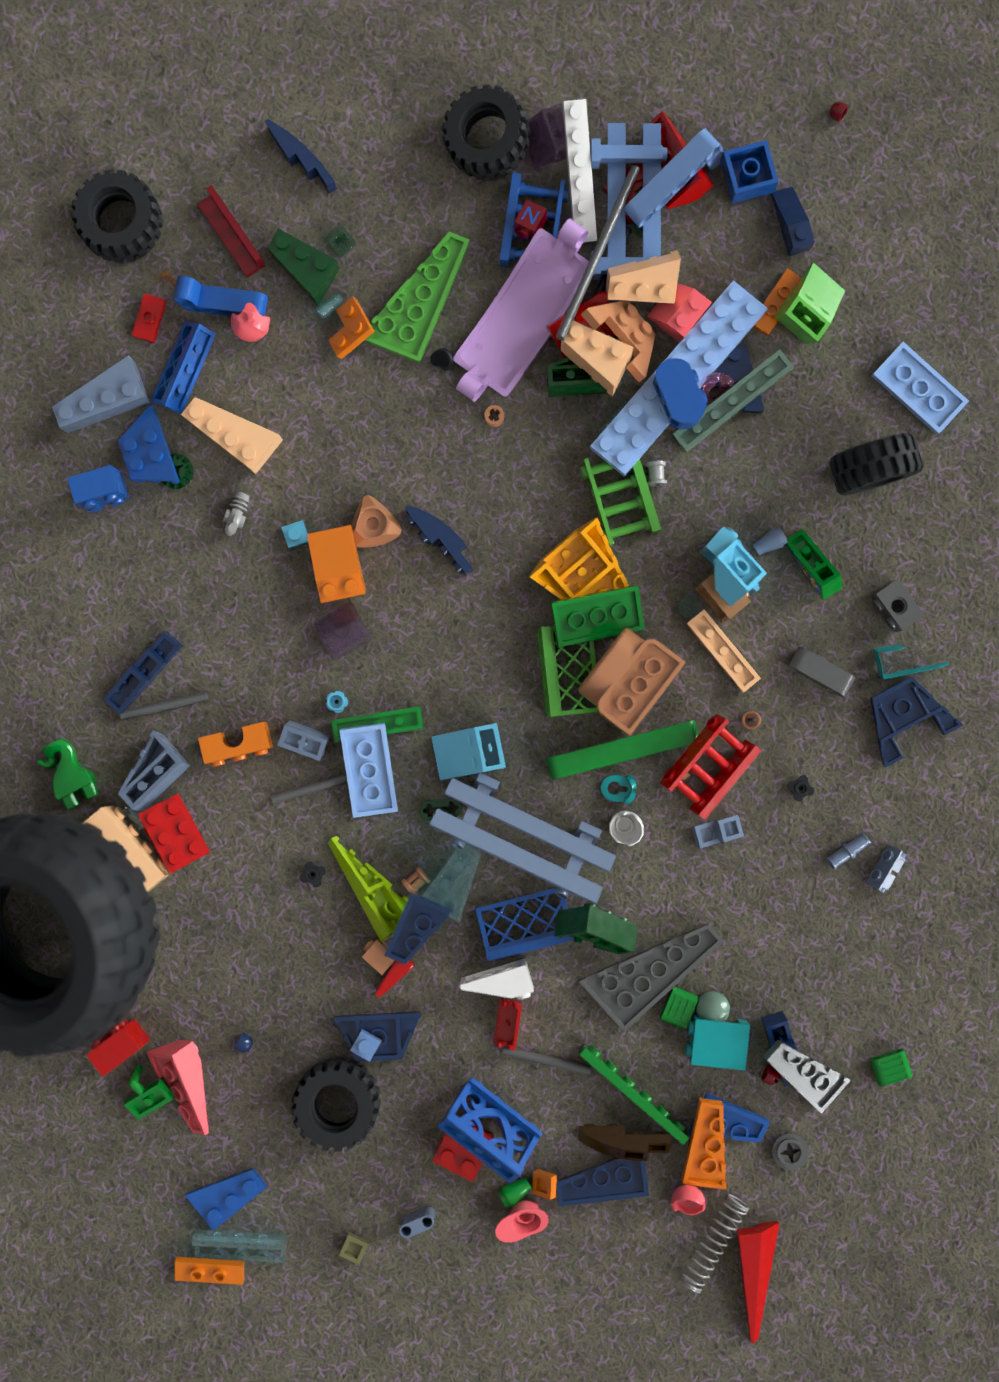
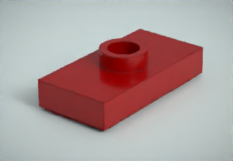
(149, 318)

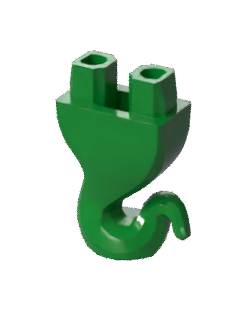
(69, 774)

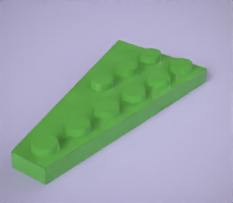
(415, 308)

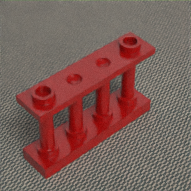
(727, 776)

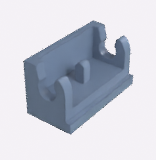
(304, 740)

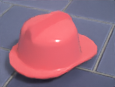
(521, 1222)

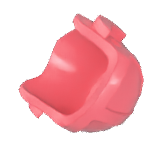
(250, 324)

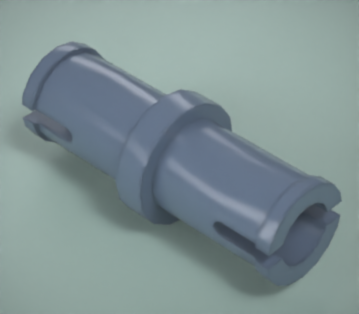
(848, 851)

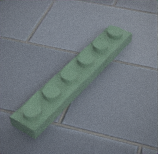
(735, 399)

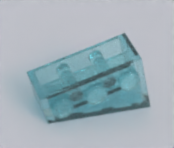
(454, 880)

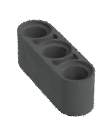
(821, 672)

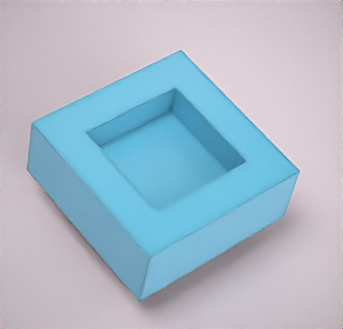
(295, 534)

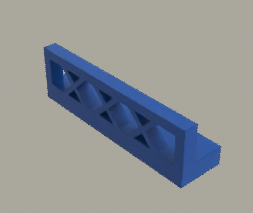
(185, 367)

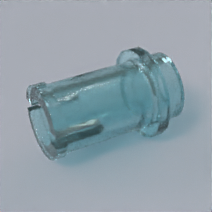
(330, 305)
(132, 815)

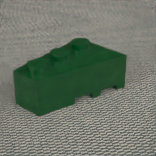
(305, 264)
(567, 379)
(598, 927)

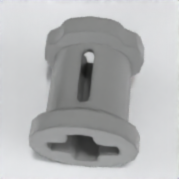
(656, 473)

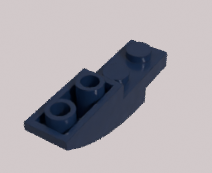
(435, 530)

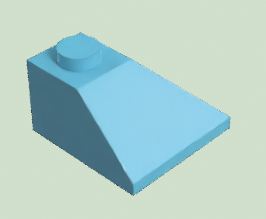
(736, 573)

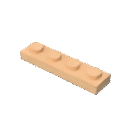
(723, 651)

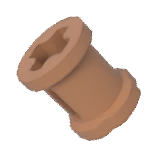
(416, 880)

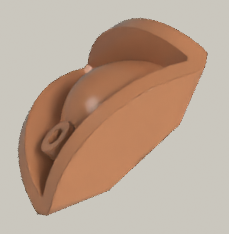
(374, 524)

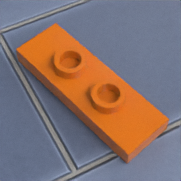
(776, 300)
(209, 1270)

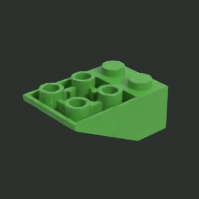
(811, 305)

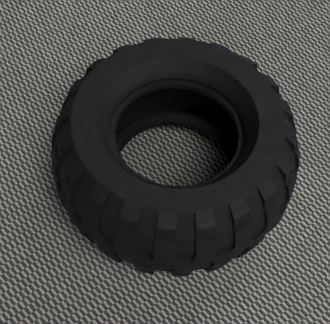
(107, 929)

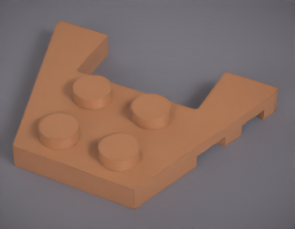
(629, 328)

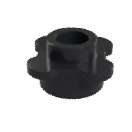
(794, 787)
(319, 872)

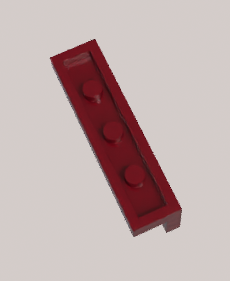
(230, 233)

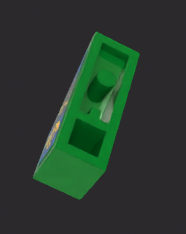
(814, 565)

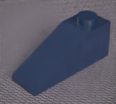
(793, 221)

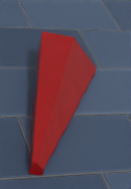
(756, 1257)

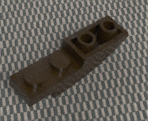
(615, 1143)

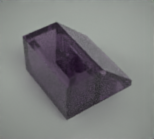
(547, 137)

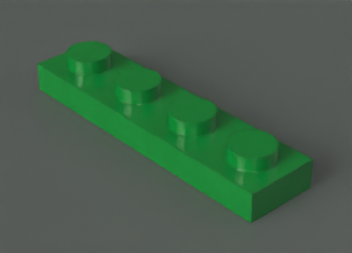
(395, 721)

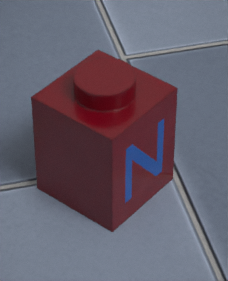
(530, 220)

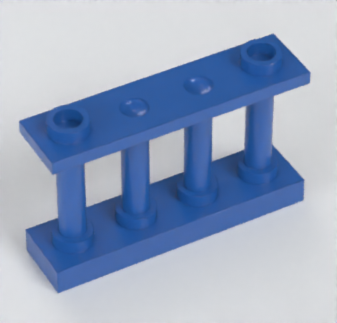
(519, 189)

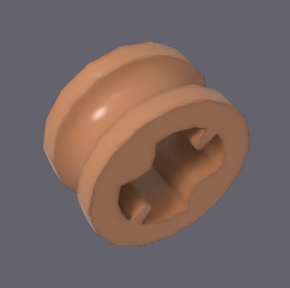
(487, 415)

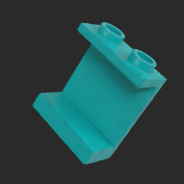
(718, 1043)

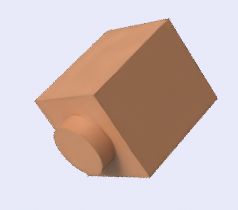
(375, 956)

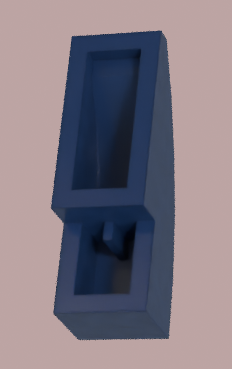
(777, 1028)

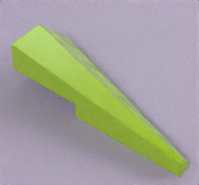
(372, 890)

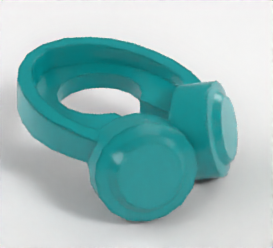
(628, 781)

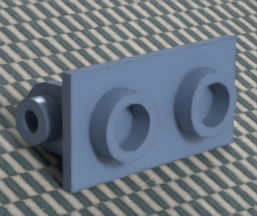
(890, 860)

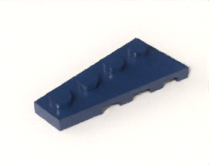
(604, 1182)

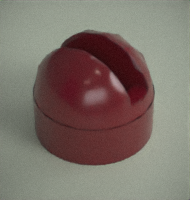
(838, 110)
(770, 1075)

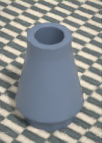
(771, 541)

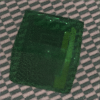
(340, 241)

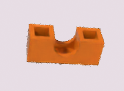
(255, 740)

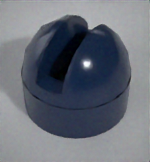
(244, 1043)

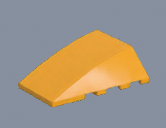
(580, 564)

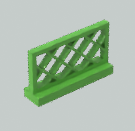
(550, 674)

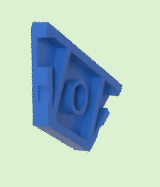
(147, 451)

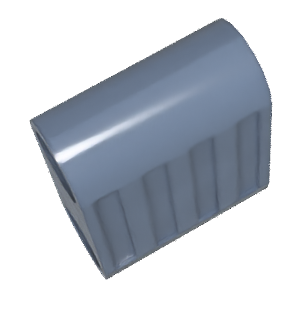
(417, 1222)

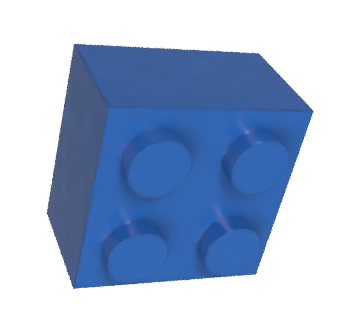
(749, 171)
(98, 488)

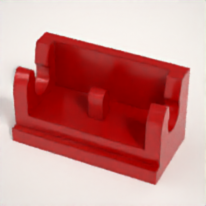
(507, 1023)

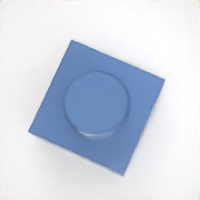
(365, 1045)

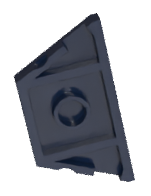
(392, 1028)

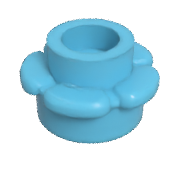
(338, 695)

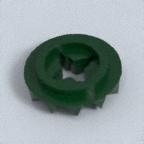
(185, 473)

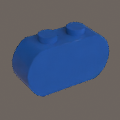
(680, 393)

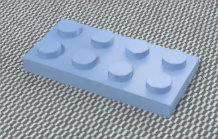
(920, 388)
(368, 770)

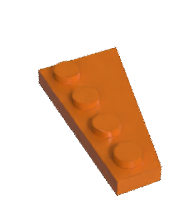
(706, 1149)

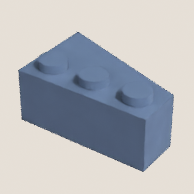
(154, 772)

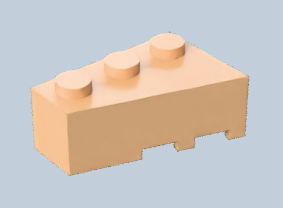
(597, 354)

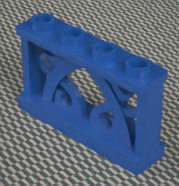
(510, 1122)

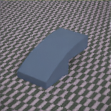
(717, 831)

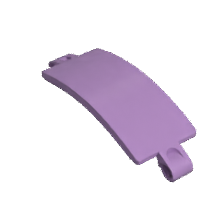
(517, 319)

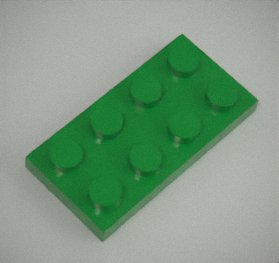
(597, 615)

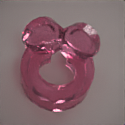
(725, 382)

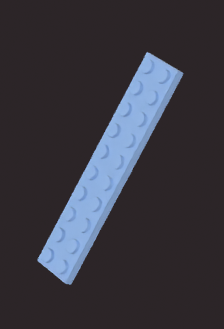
(705, 350)

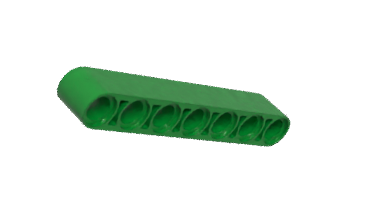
(622, 750)

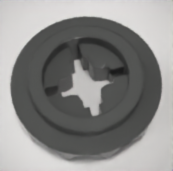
(798, 1156)

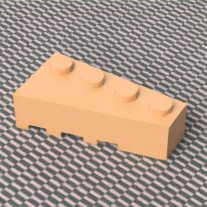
(236, 435)
(115, 827)

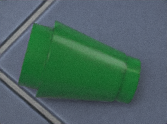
(514, 1191)

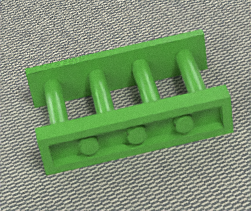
(642, 501)

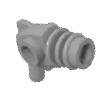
(234, 517)

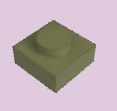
(354, 1248)

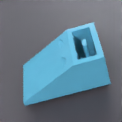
(468, 751)

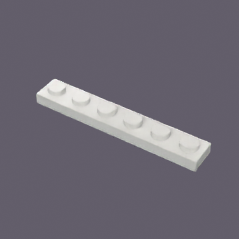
(579, 166)

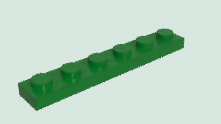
(641, 1098)

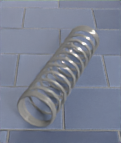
(740, 1205)

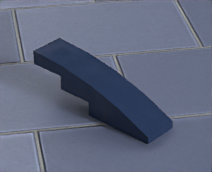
(298, 152)
(143, 672)

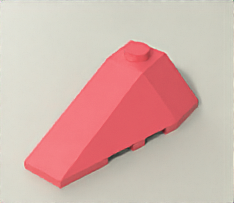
(182, 1070)

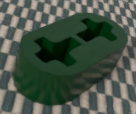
(440, 803)

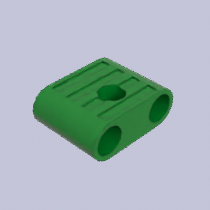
(679, 1007)
(891, 1067)

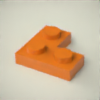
(355, 329)

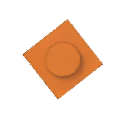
(544, 1184)

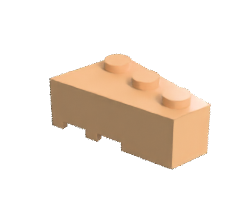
(645, 280)

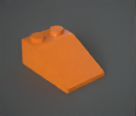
(336, 564)

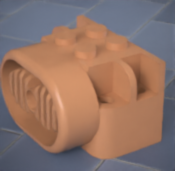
(630, 679)

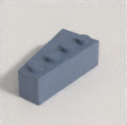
(105, 396)

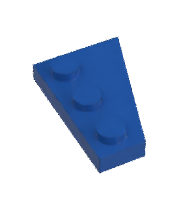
(739, 1122)
(224, 1198)

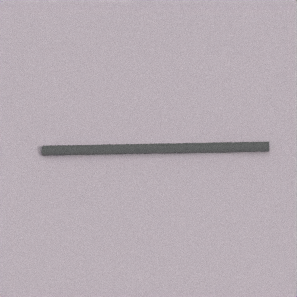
(599, 249)

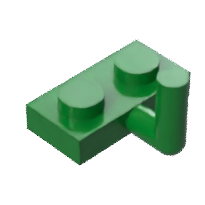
(147, 1098)

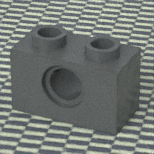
(908, 612)

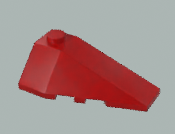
(699, 183)

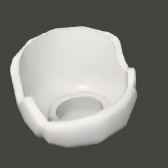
(626, 828)

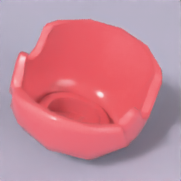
(688, 1200)

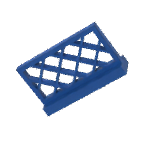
(524, 944)

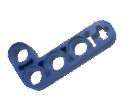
(216, 300)

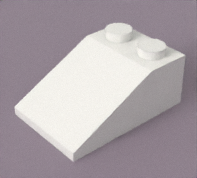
(505, 981)

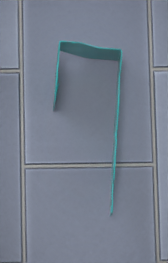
(889, 648)

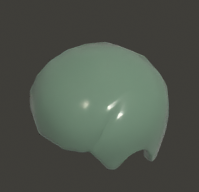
(713, 1006)

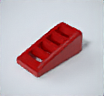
(394, 974)

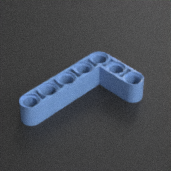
(698, 152)

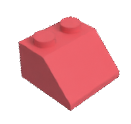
(682, 315)

